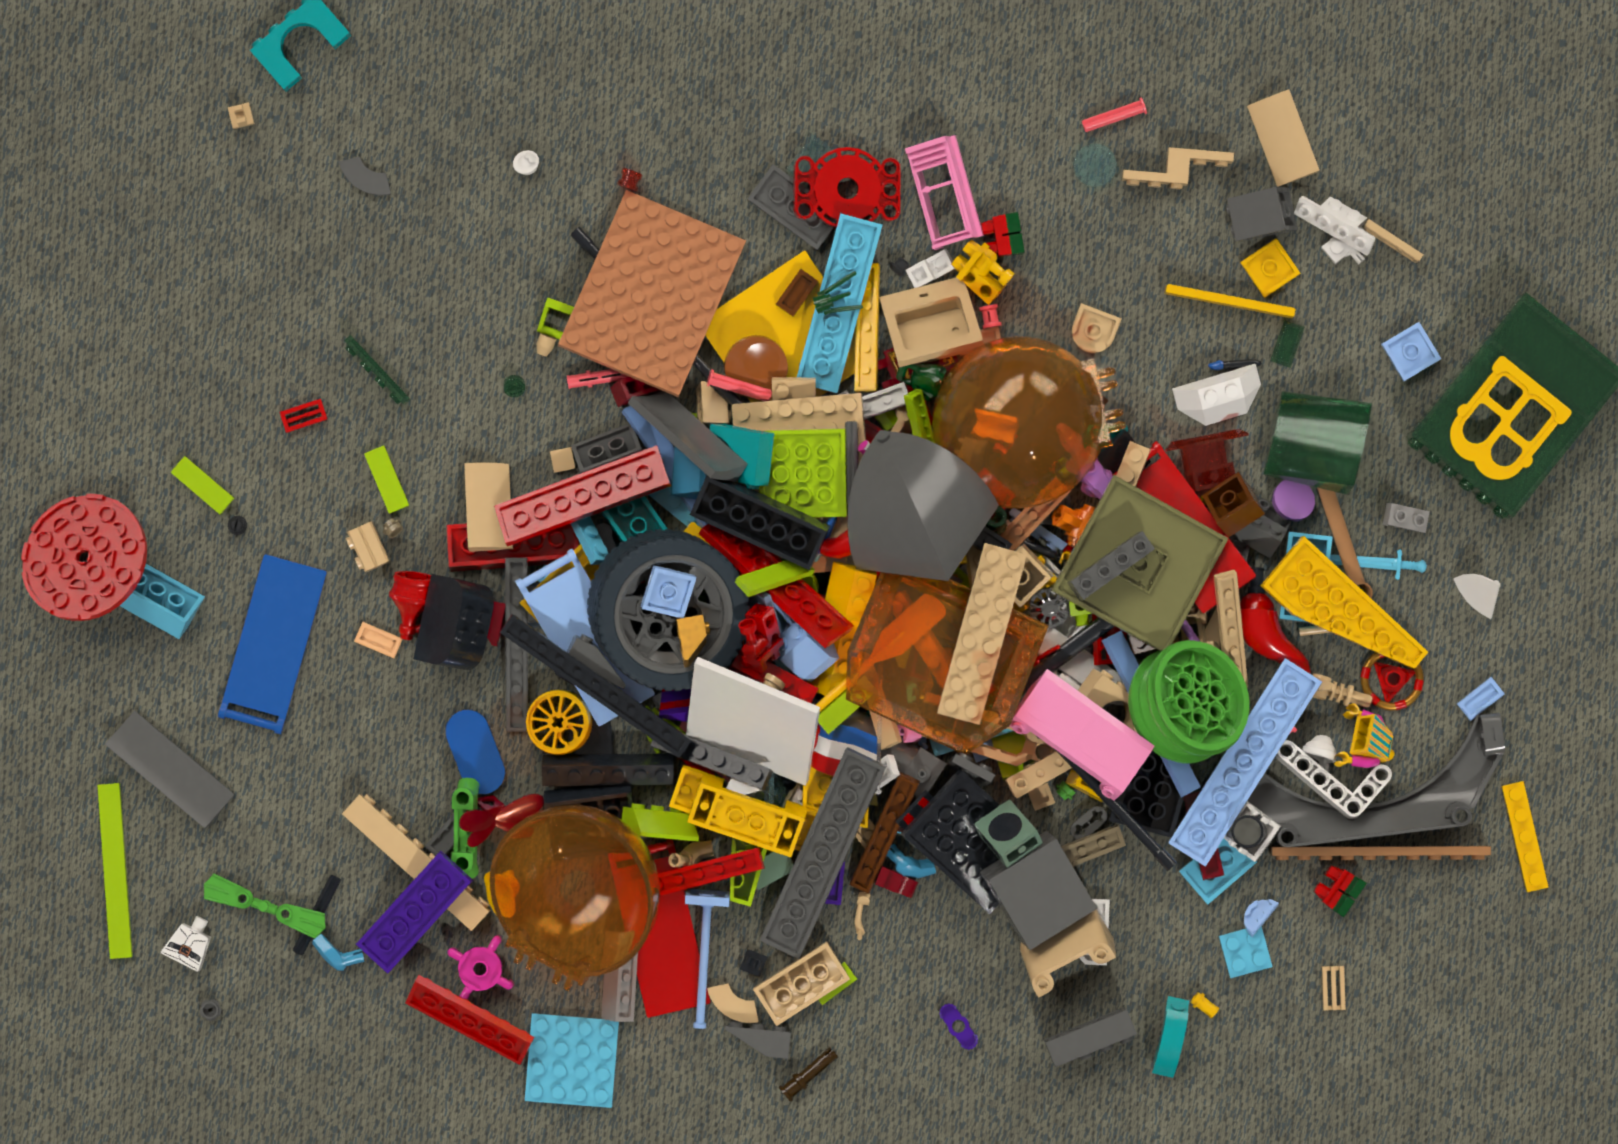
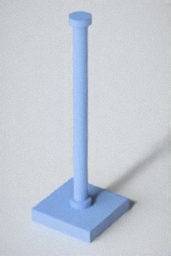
(707, 900)

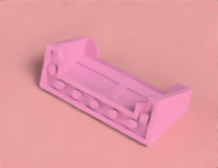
(1082, 732)

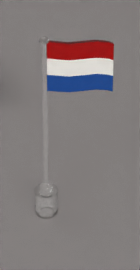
(832, 747)

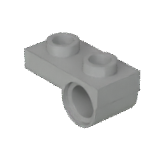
(1405, 517)

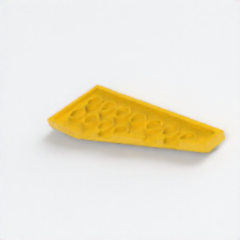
(1324, 596)

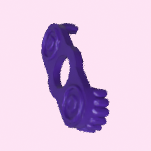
(967, 1037)

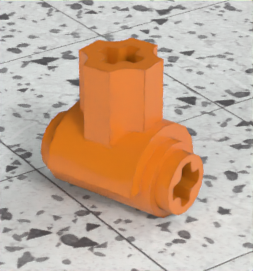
(1072, 521)

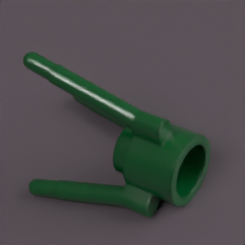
(824, 302)

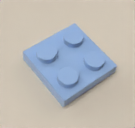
(1411, 351)
(668, 591)

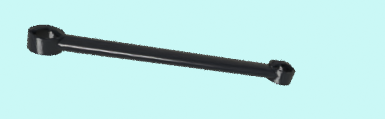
(1069, 649)

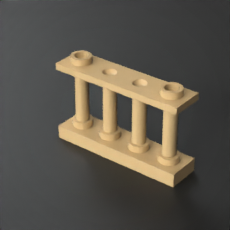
(1037, 774)

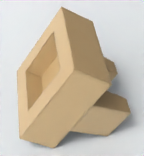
(241, 115)

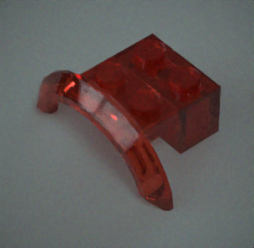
(1206, 458)

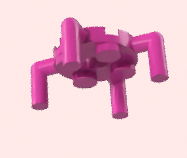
(480, 955)

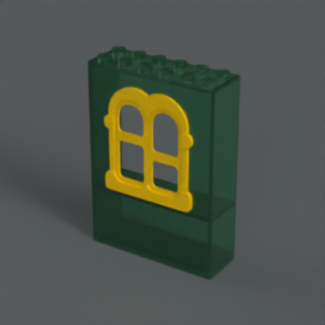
(1550, 367)

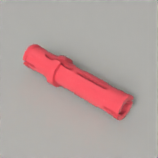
(573, 380)

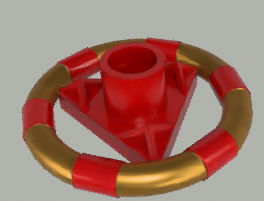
(1391, 681)

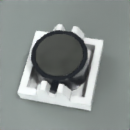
(1251, 832)

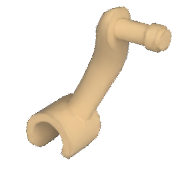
(863, 899)

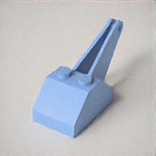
(801, 651)

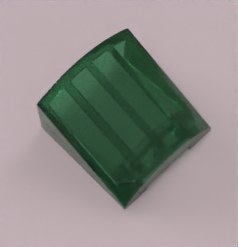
(1318, 441)

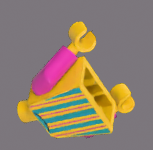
(1370, 740)

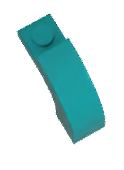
(1171, 1037)

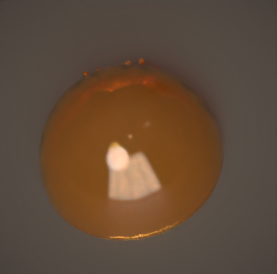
(1025, 418)
(575, 891)

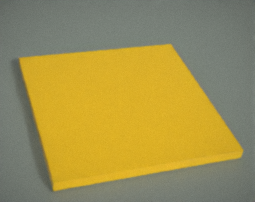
(757, 314)

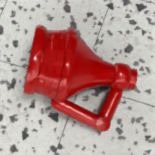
(409, 596)

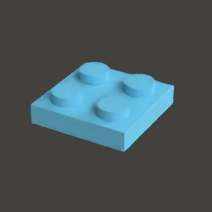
(1245, 953)

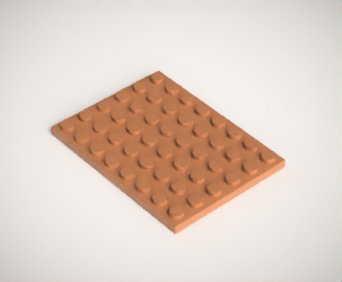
(652, 293)

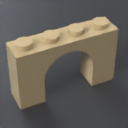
(1102, 691)

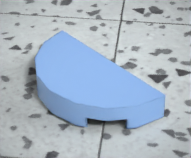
(1257, 914)

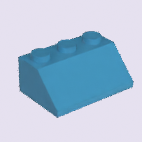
(686, 476)

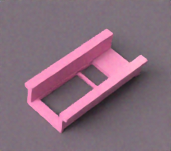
(937, 153)

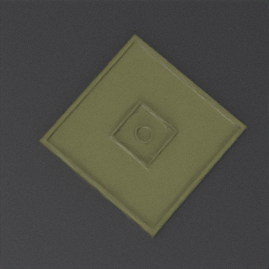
(1159, 589)

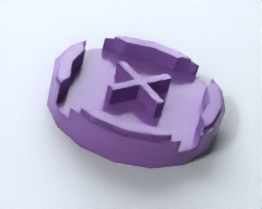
(1293, 500)

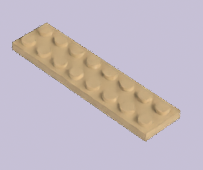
(981, 633)

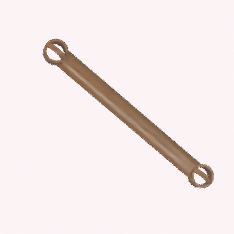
(1343, 539)

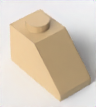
(711, 406)

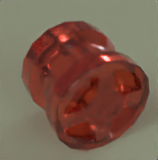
(629, 179)

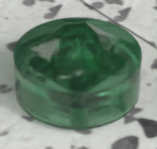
(514, 385)

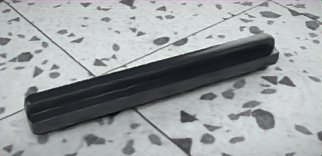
(320, 906)

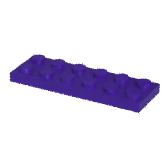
(414, 912)

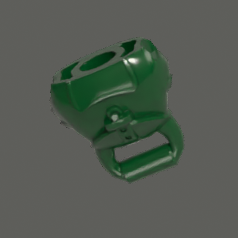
(924, 377)

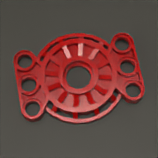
(824, 185)

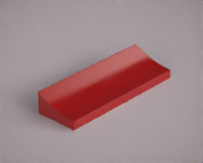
(539, 549)

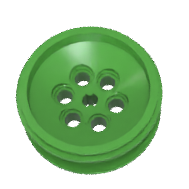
(1189, 701)

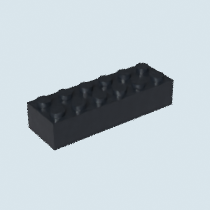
(760, 520)

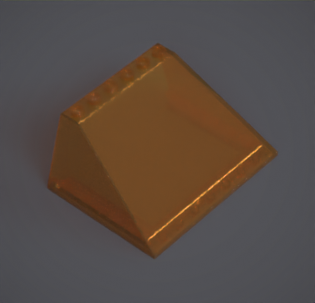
(905, 654)

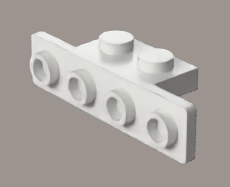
(1337, 221)

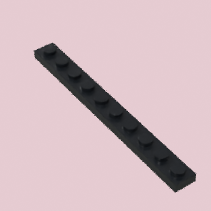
(595, 685)

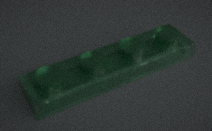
(369, 364)

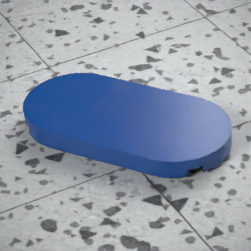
(475, 750)

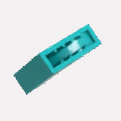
(753, 447)

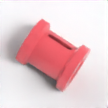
(993, 322)

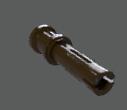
(801, 1080)

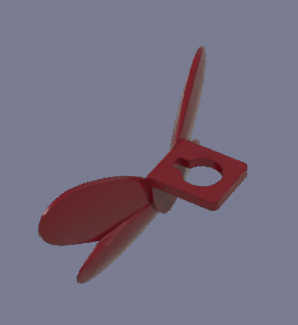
(482, 822)

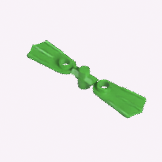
(228, 893)

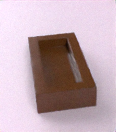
(797, 292)

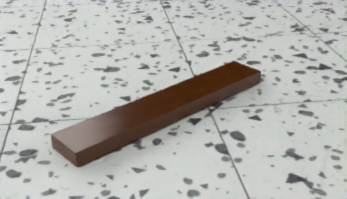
(884, 833)

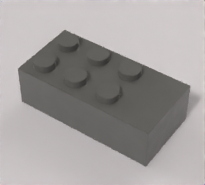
(1090, 1037)

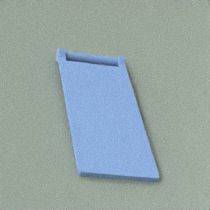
(562, 613)

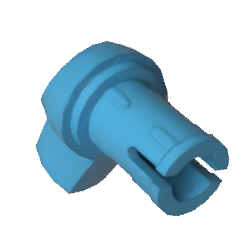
(910, 866)
(332, 955)

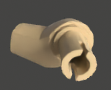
(692, 854)

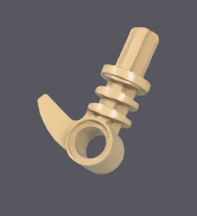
(1347, 694)

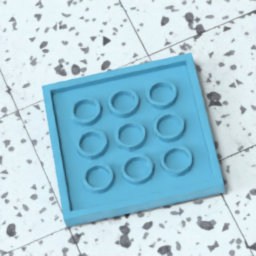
(571, 1060)

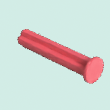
(1114, 115)
(738, 386)

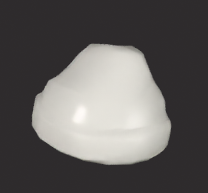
(1322, 750)

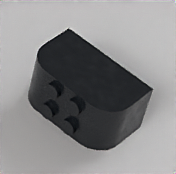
(454, 623)

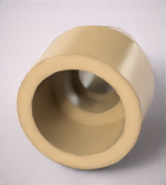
(545, 344)

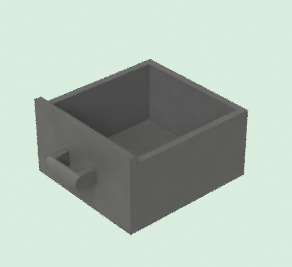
(1039, 892)

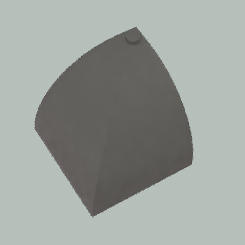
(915, 508)

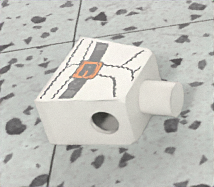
(189, 944)

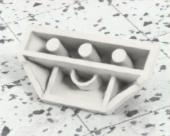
(1219, 395)

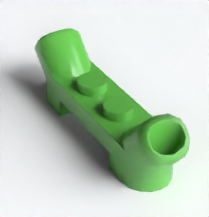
(463, 800)

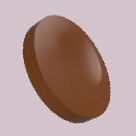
(756, 361)

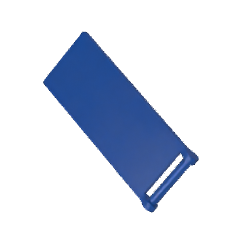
(273, 641)

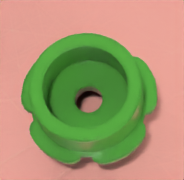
(1065, 790)

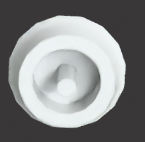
(526, 162)

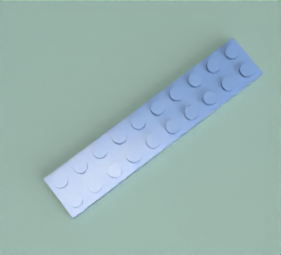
(1245, 762)

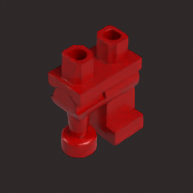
(761, 637)

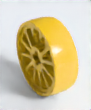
(578, 741)

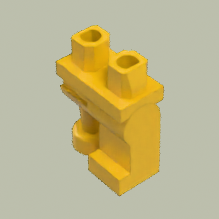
(976, 271)

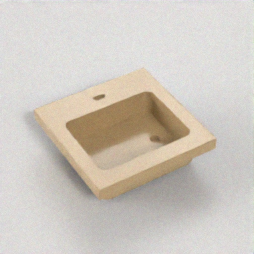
(931, 322)

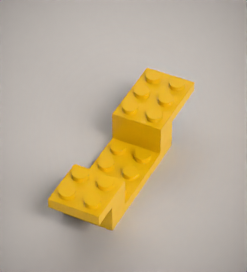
(741, 815)

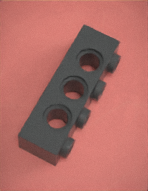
(1110, 565)

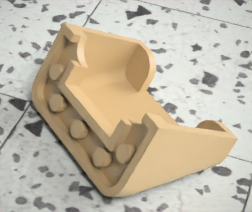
(1081, 938)

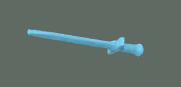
(1385, 563)

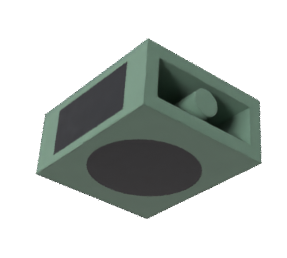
(1008, 833)

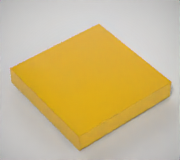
(1270, 268)

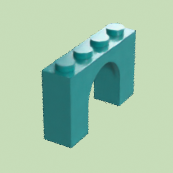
(270, 48)

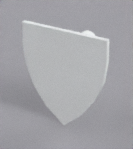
(1479, 592)

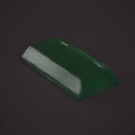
(1287, 344)

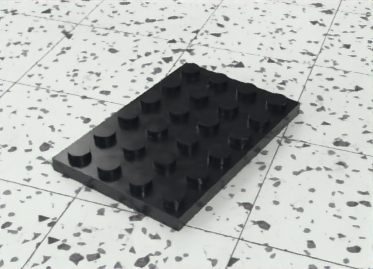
(950, 840)

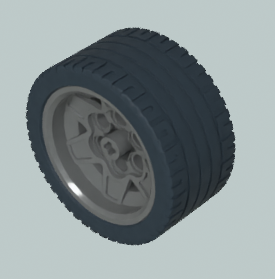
(613, 605)

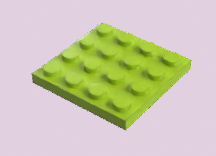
(809, 471)

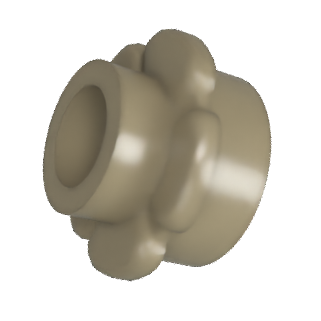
(392, 528)

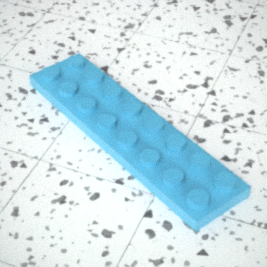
(832, 333)

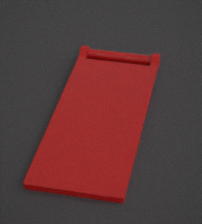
(1169, 486)
(670, 955)

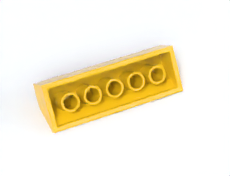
(848, 594)

